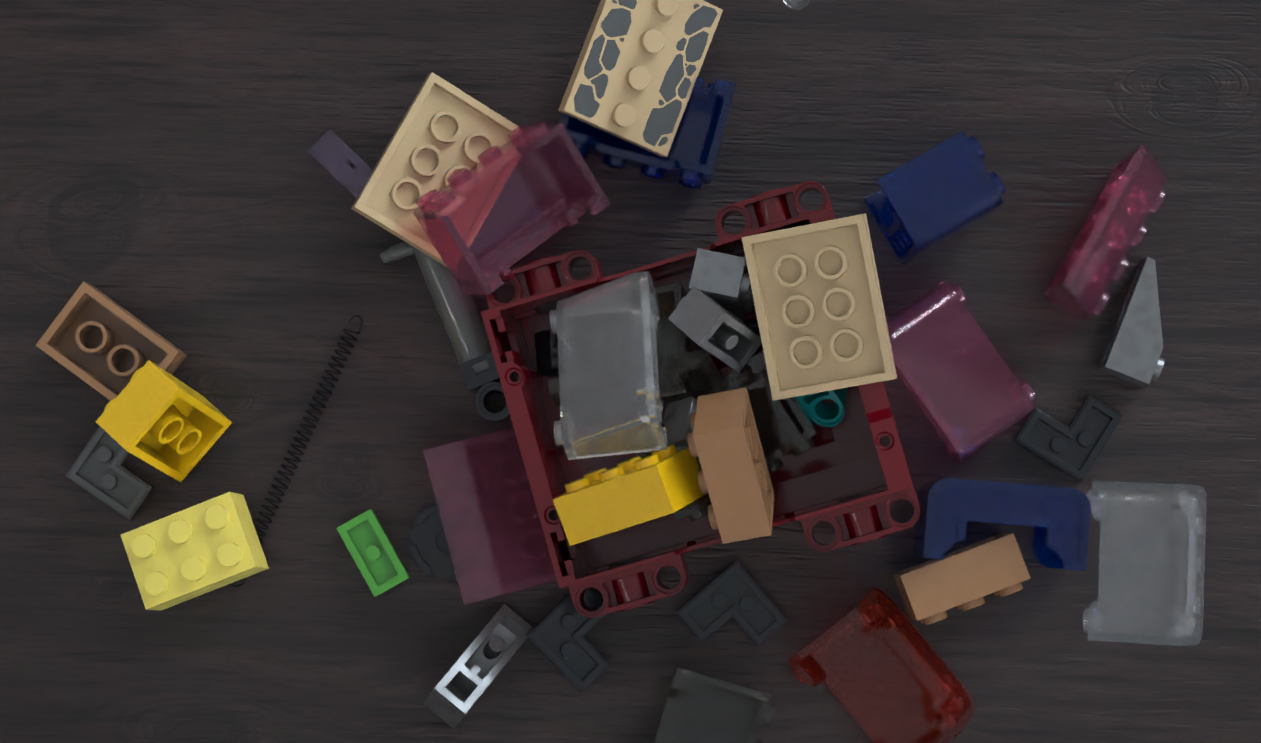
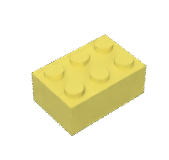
(194, 551)

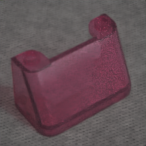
(956, 371)

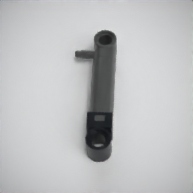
(462, 325)

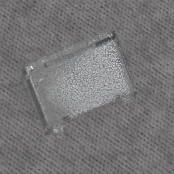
(609, 369)
(1148, 563)

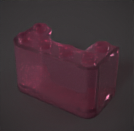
(508, 204)

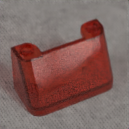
(885, 675)

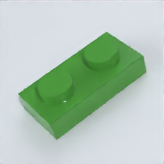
(373, 552)

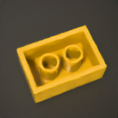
(163, 421)
(628, 494)

